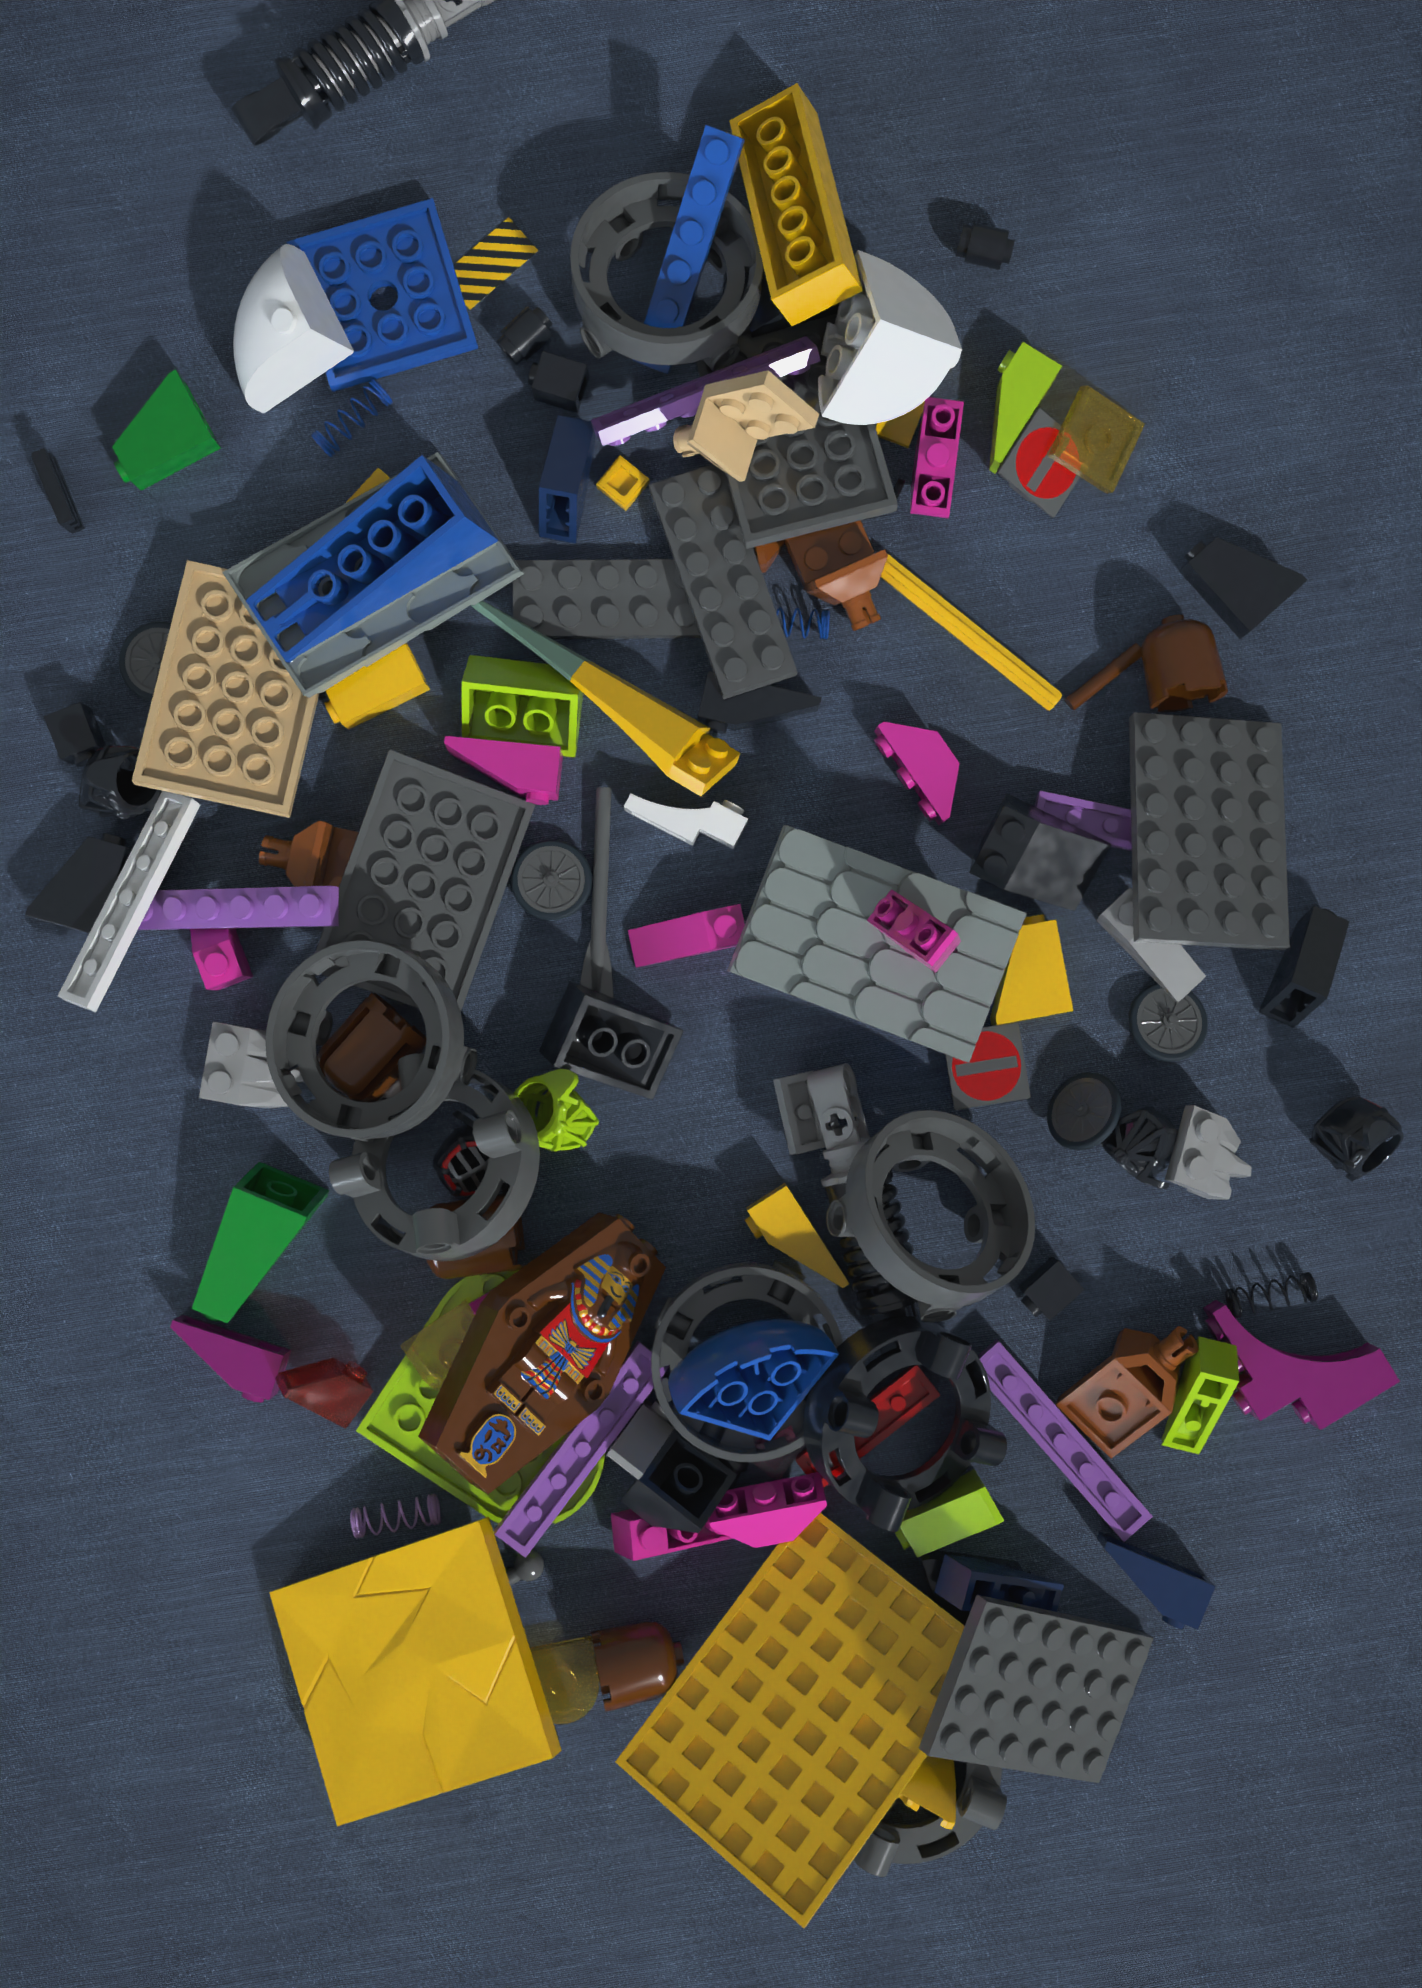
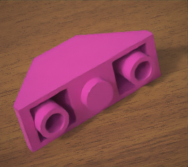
(936, 457)
(923, 764)
(914, 930)
(770, 1510)

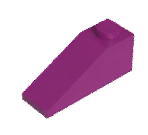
(237, 1358)

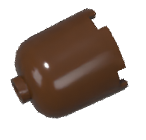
(1182, 664)
(636, 1663)

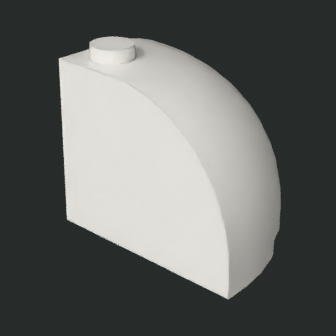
(285, 330)
(885, 347)

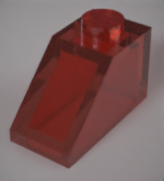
(327, 1389)

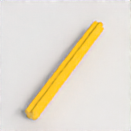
(970, 634)

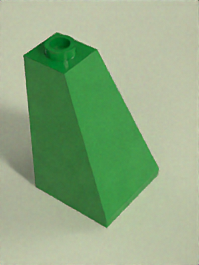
(256, 1229)

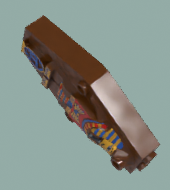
(543, 1351)

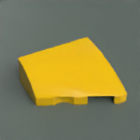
(933, 1789)

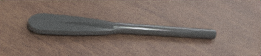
(597, 964)

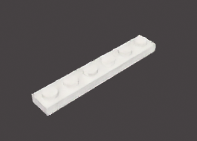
(129, 900)

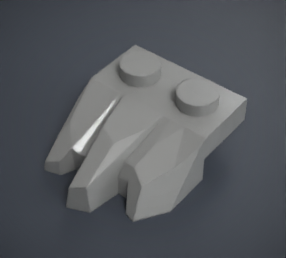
(238, 1068)
(1206, 1155)

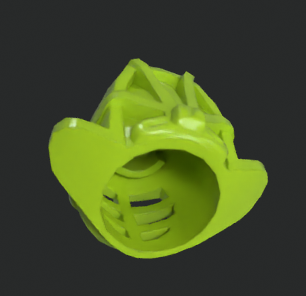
(563, 1115)

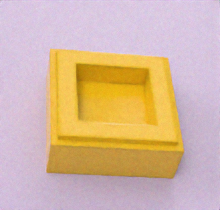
(622, 483)

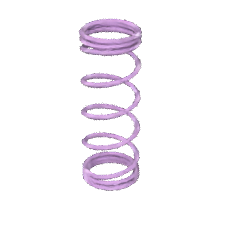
(359, 1527)

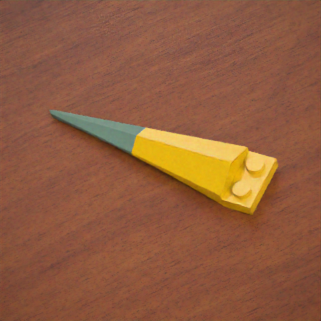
(664, 733)

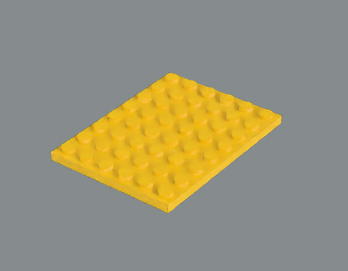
(800, 1715)

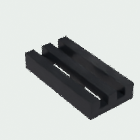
(57, 491)

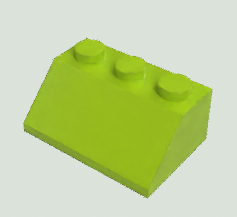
(520, 703)

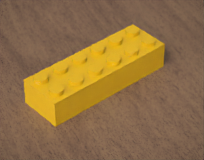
(795, 206)

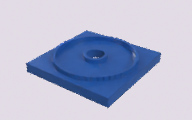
(400, 252)

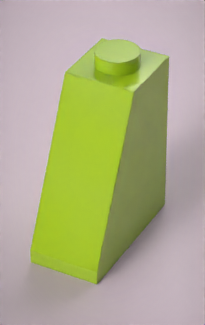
(950, 1517)

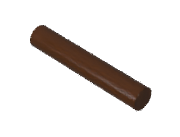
(1104, 677)

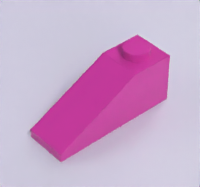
(522, 768)
(687, 935)

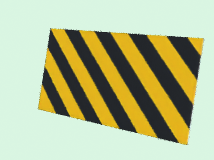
(492, 261)

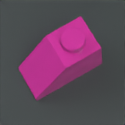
(219, 957)

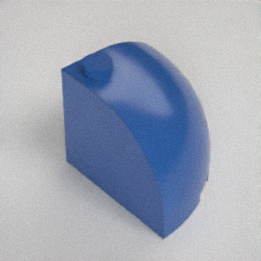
(751, 1375)

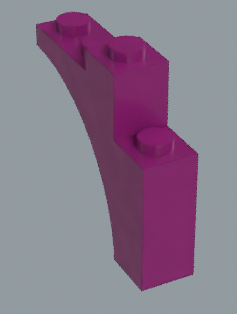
(1320, 1385)

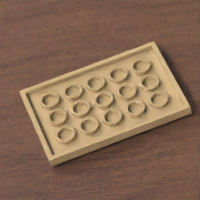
(223, 706)

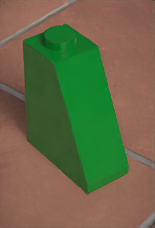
(164, 435)

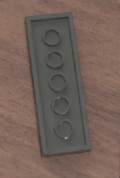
(722, 581)
(603, 599)

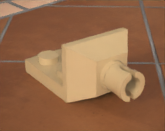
(737, 415)

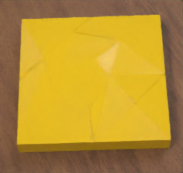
(415, 1672)

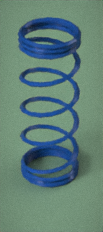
(324, 443)
(823, 626)

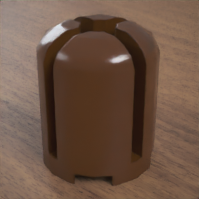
(366, 1050)
(497, 1258)

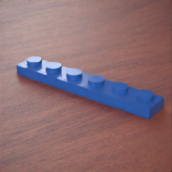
(693, 231)

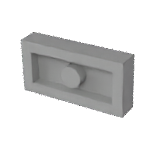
(798, 1114)

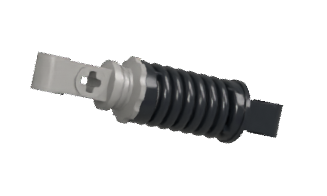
(346, 59)
(834, 1098)

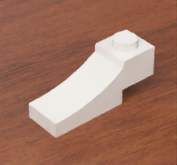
(720, 822)

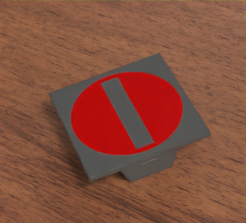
(1033, 471)
(994, 1071)

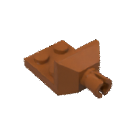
(840, 569)
(313, 856)
(1129, 1388)

